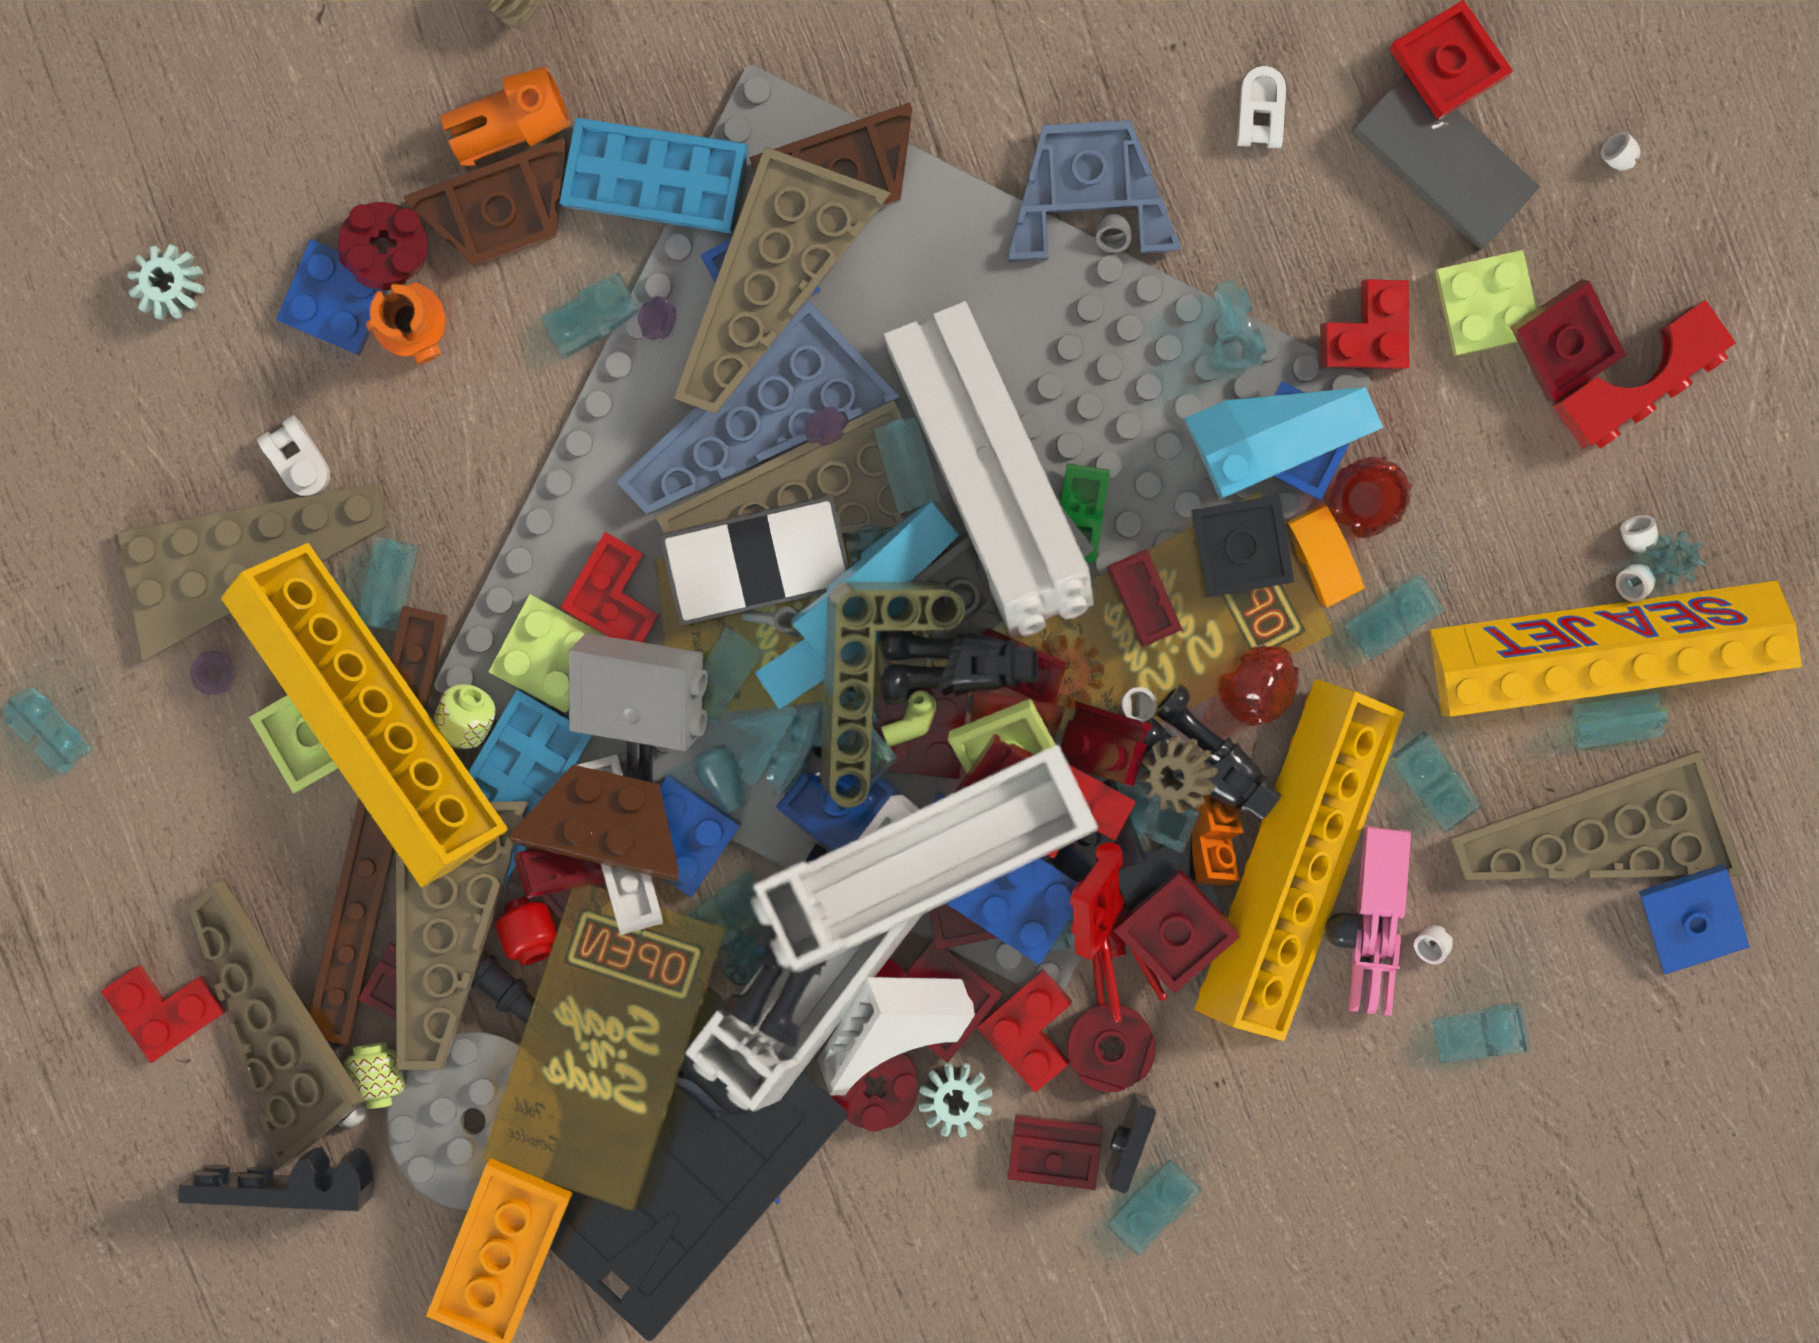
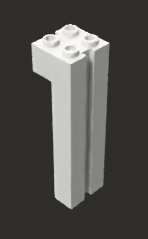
(991, 471)
(923, 860)
(764, 1069)

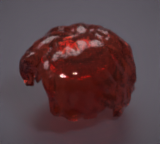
(1370, 496)
(1260, 686)

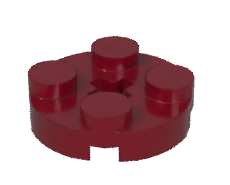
(388, 221)
(1122, 1069)
(887, 1110)

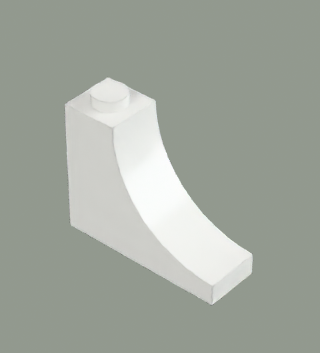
(892, 1019)

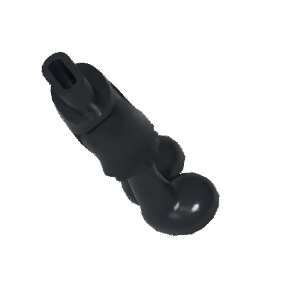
(972, 666)
(1238, 778)
(779, 1020)

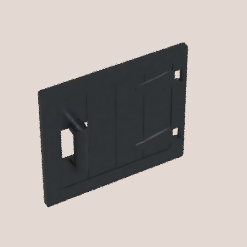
(698, 1194)

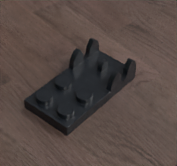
(309, 1186)

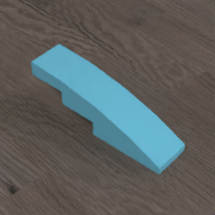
(893, 558)
(803, 668)

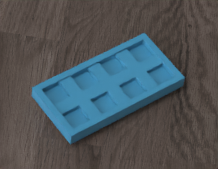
(654, 175)
(526, 754)

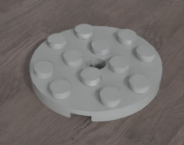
(429, 1117)

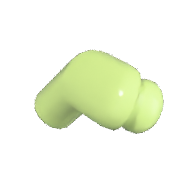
(915, 721)

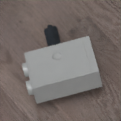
(636, 696)

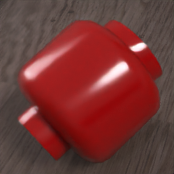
(526, 931)

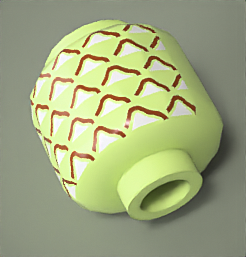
(464, 716)
(375, 1074)

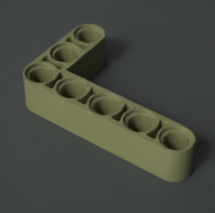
(860, 669)

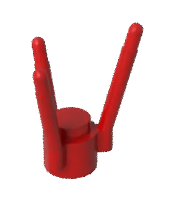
(1102, 960)

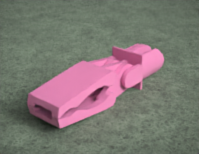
(1381, 901)

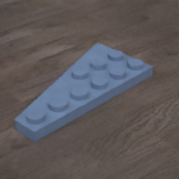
(765, 416)

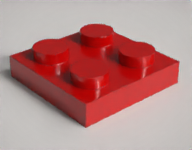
(1450, 59)

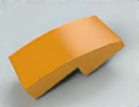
(1325, 554)

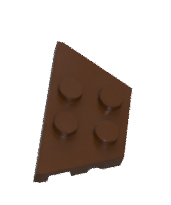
(864, 150)
(498, 205)
(603, 822)

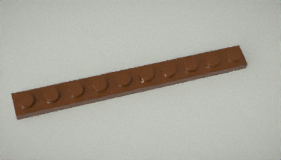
(369, 855)

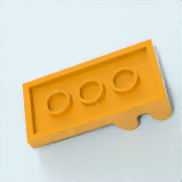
(499, 1253)

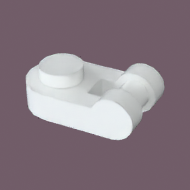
(1262, 92)
(305, 471)

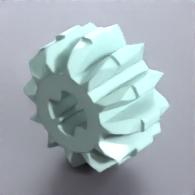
(150, 274)
(941, 1104)

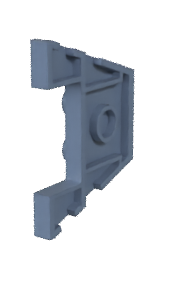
(1090, 170)

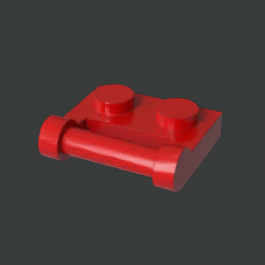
(1097, 901)

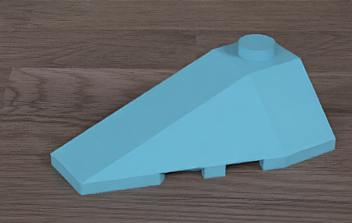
(1270, 434)

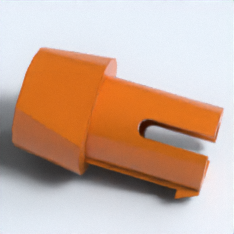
(523, 111)
(427, 324)

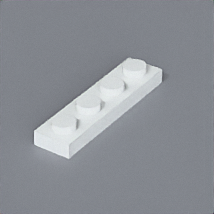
(629, 891)

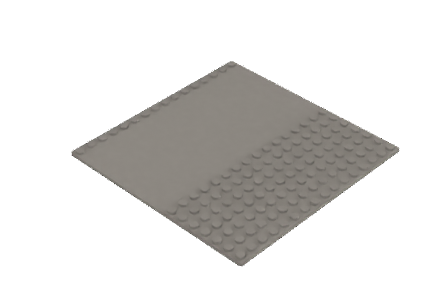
(1086, 343)

